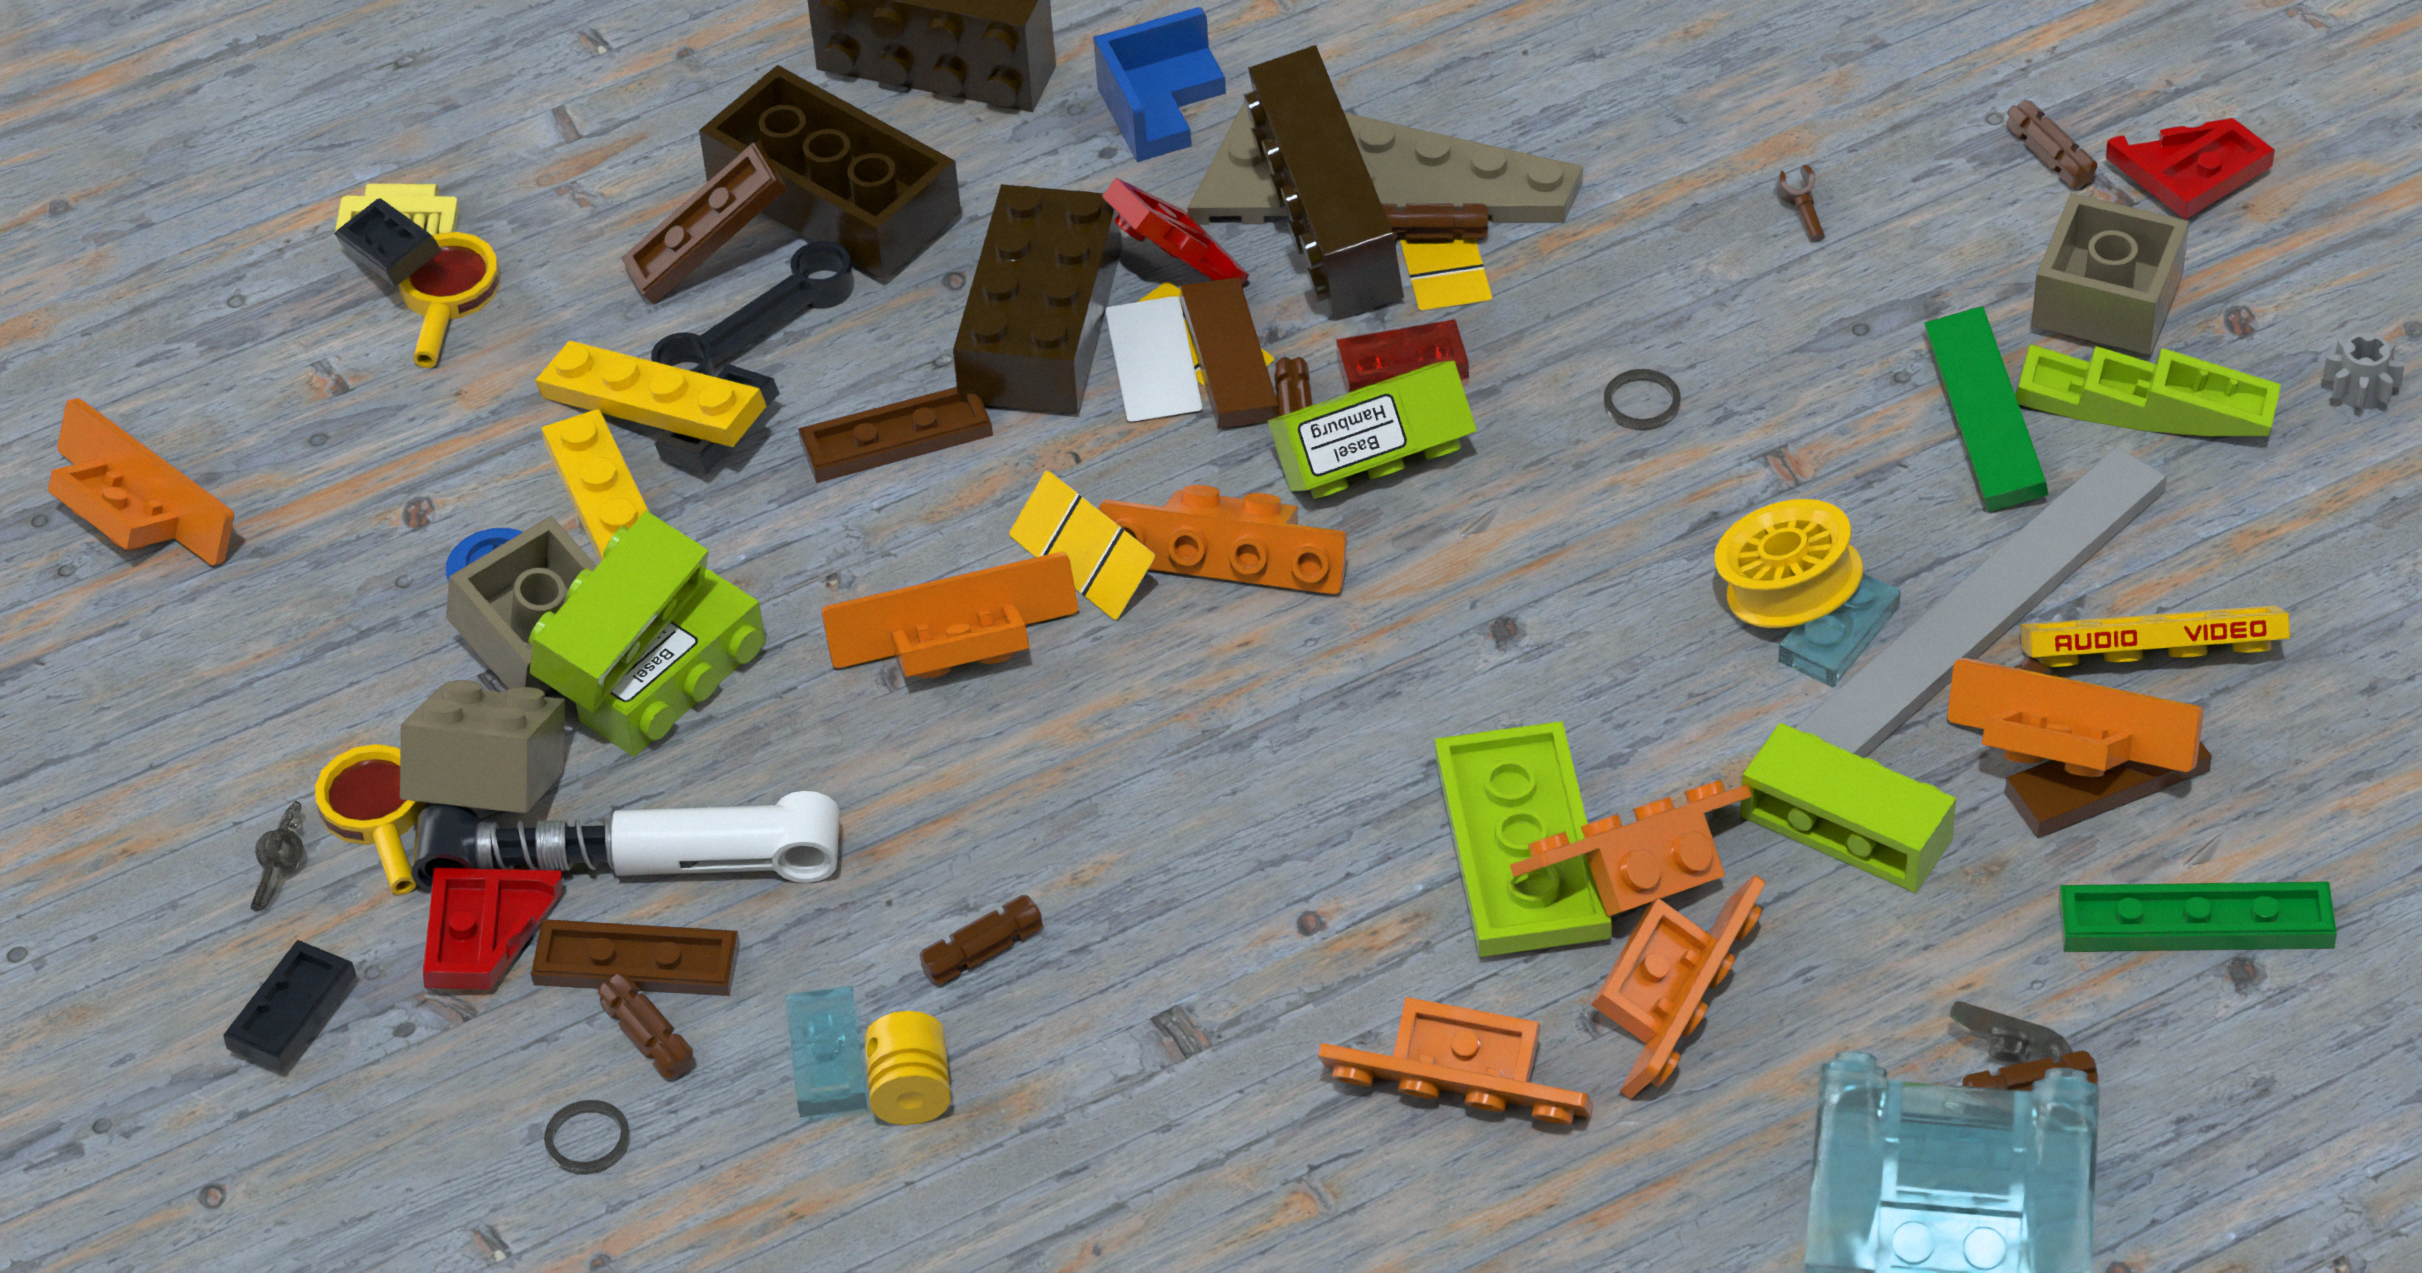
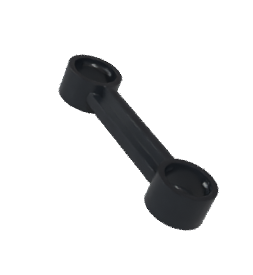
(766, 310)

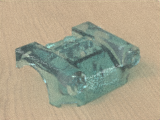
(1951, 1174)

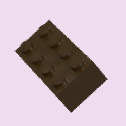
(945, 47)
(843, 170)
(1323, 184)
(1038, 299)

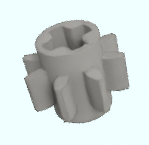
(2363, 370)

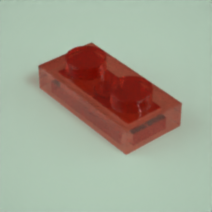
(1394, 352)

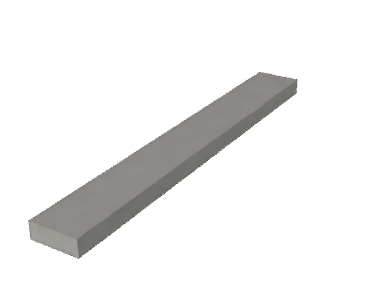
(1986, 603)

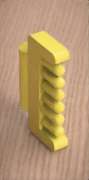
(416, 201)

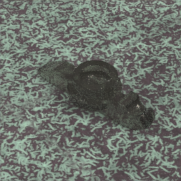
(278, 854)
(2009, 1037)

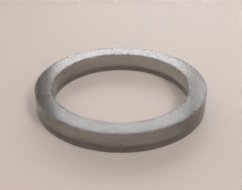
(1642, 375)
(597, 1165)

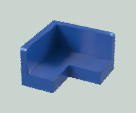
(1153, 72)

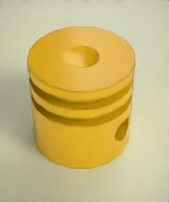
(907, 1068)

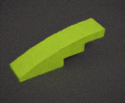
(2164, 397)

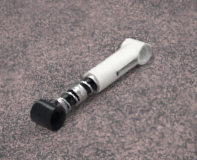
(791, 838)

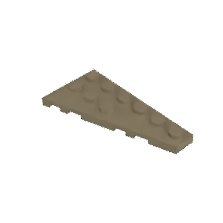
(1404, 169)

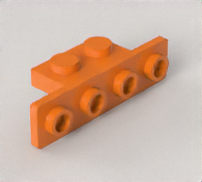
(133, 490)
(1235, 539)
(952, 618)
(2072, 720)
(1648, 858)
(1664, 974)
(1461, 1053)

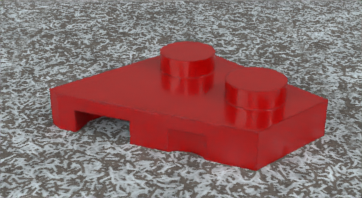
(2193, 164)
(1171, 230)
(483, 922)

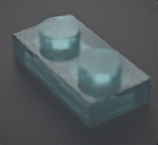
(1835, 641)
(826, 1051)

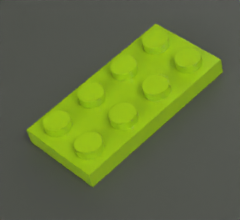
(1499, 798)

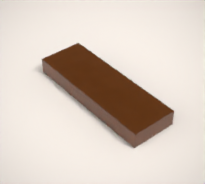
(704, 223)
(1228, 352)
(893, 433)
(2055, 798)
(652, 956)

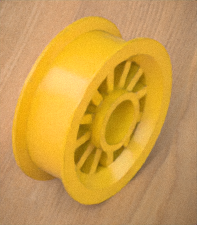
(1788, 563)

